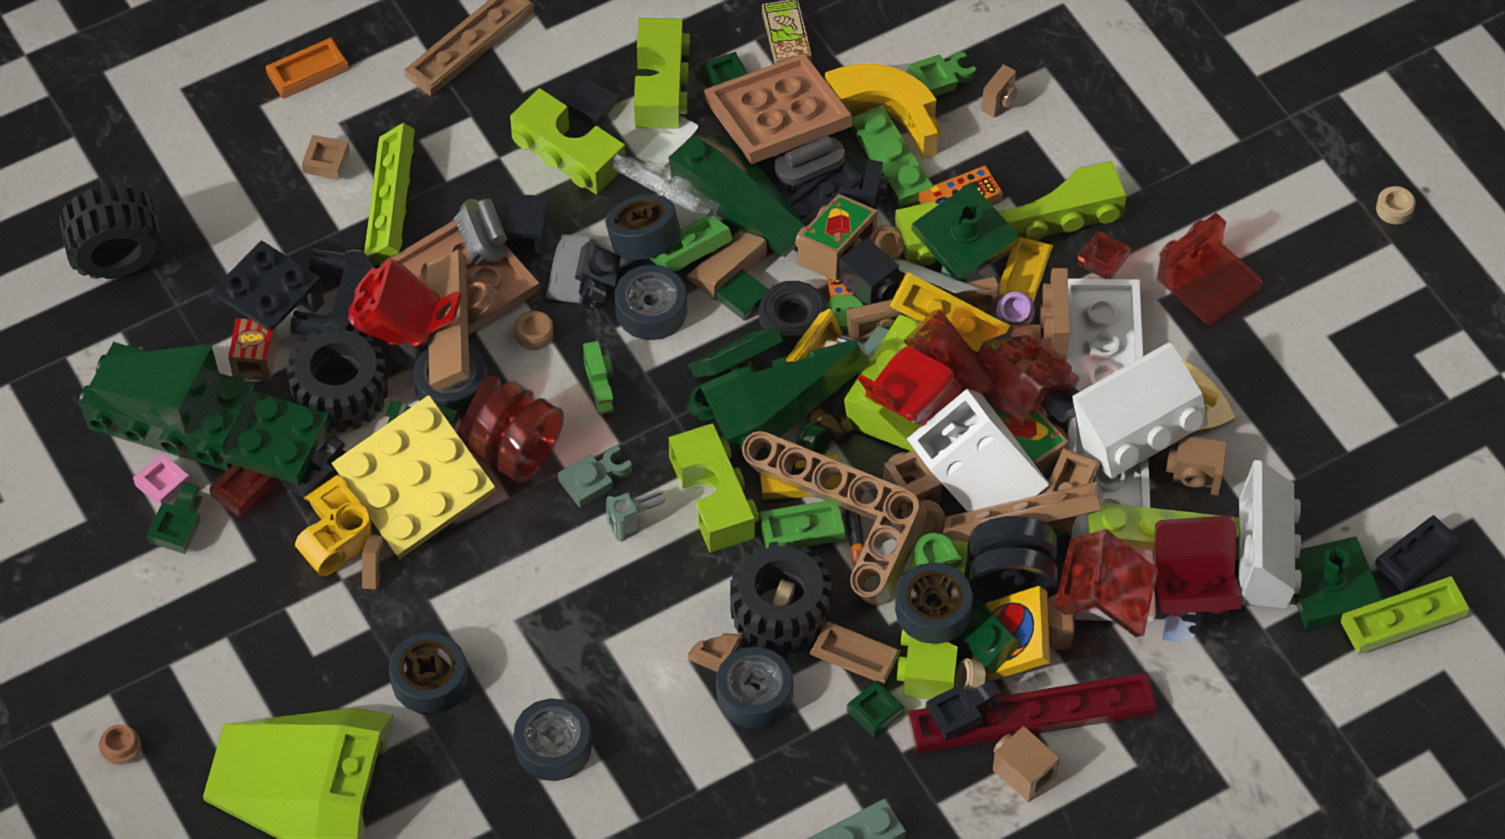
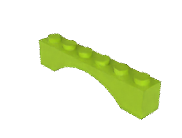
(1085, 199)

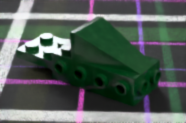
(191, 410)

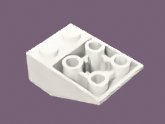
(976, 455)

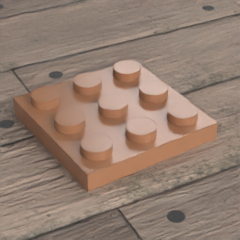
(778, 108)
(507, 277)

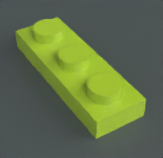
(1404, 615)

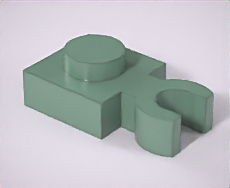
(592, 479)

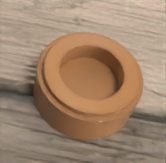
(534, 330)

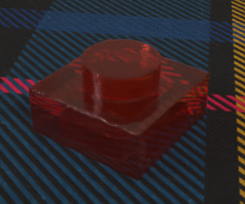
(1103, 255)

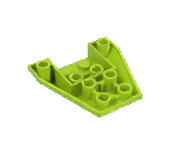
(299, 772)

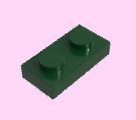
(988, 636)

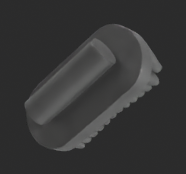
(808, 161)
(481, 231)

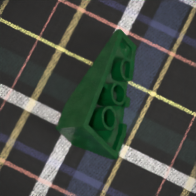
(740, 188)
(780, 395)

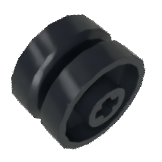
(1012, 557)

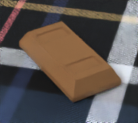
(855, 652)

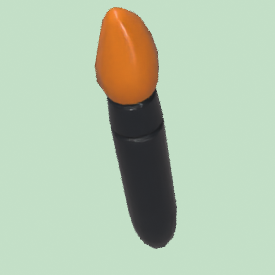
(855, 534)

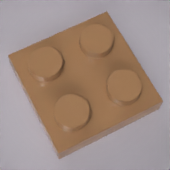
(1055, 314)

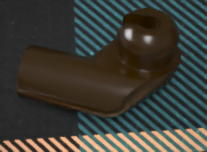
(839, 428)

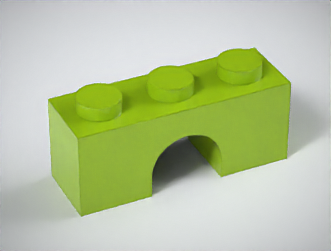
(659, 97)
(586, 159)
(703, 459)

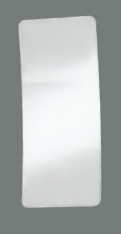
(665, 144)

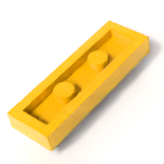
(919, 298)

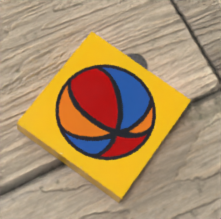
(1027, 619)

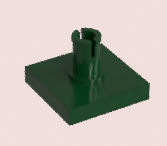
(965, 233)
(736, 354)
(1333, 581)

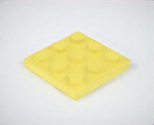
(414, 477)

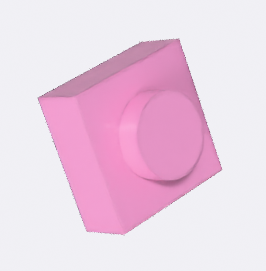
(161, 479)

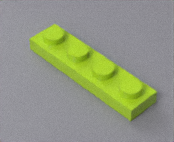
(389, 194)
(1137, 524)

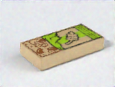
(785, 30)

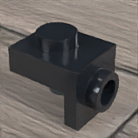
(873, 188)

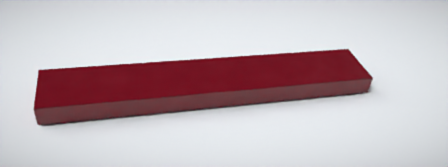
(1046, 711)

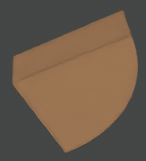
(370, 561)
(714, 650)

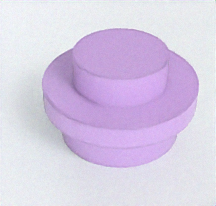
(1015, 309)

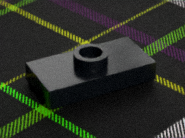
(1418, 552)

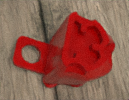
(399, 306)
(913, 386)

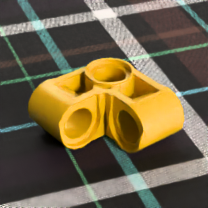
(329, 541)

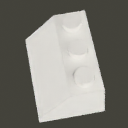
(1139, 411)
(1268, 538)

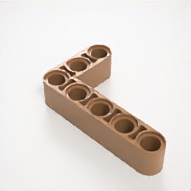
(848, 496)

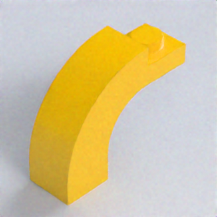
(901, 94)

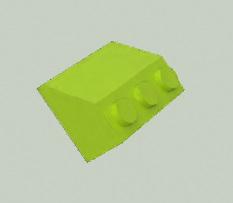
(874, 418)

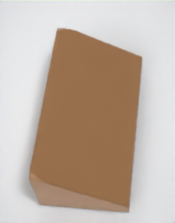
(739, 254)
(1069, 472)

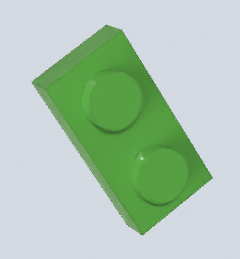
(695, 241)
(803, 525)

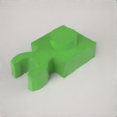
(942, 76)
(598, 370)

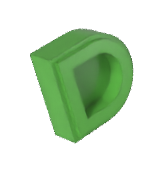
(937, 549)

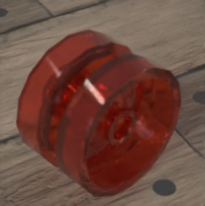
(516, 431)

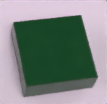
(723, 69)
(741, 294)
(875, 709)

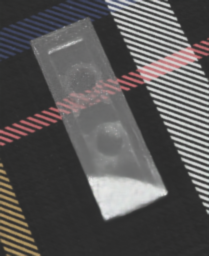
(677, 189)

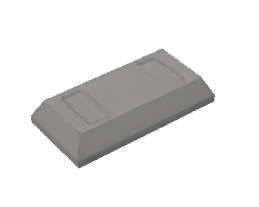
(562, 280)

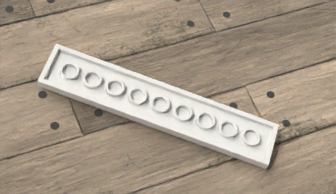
(1102, 341)

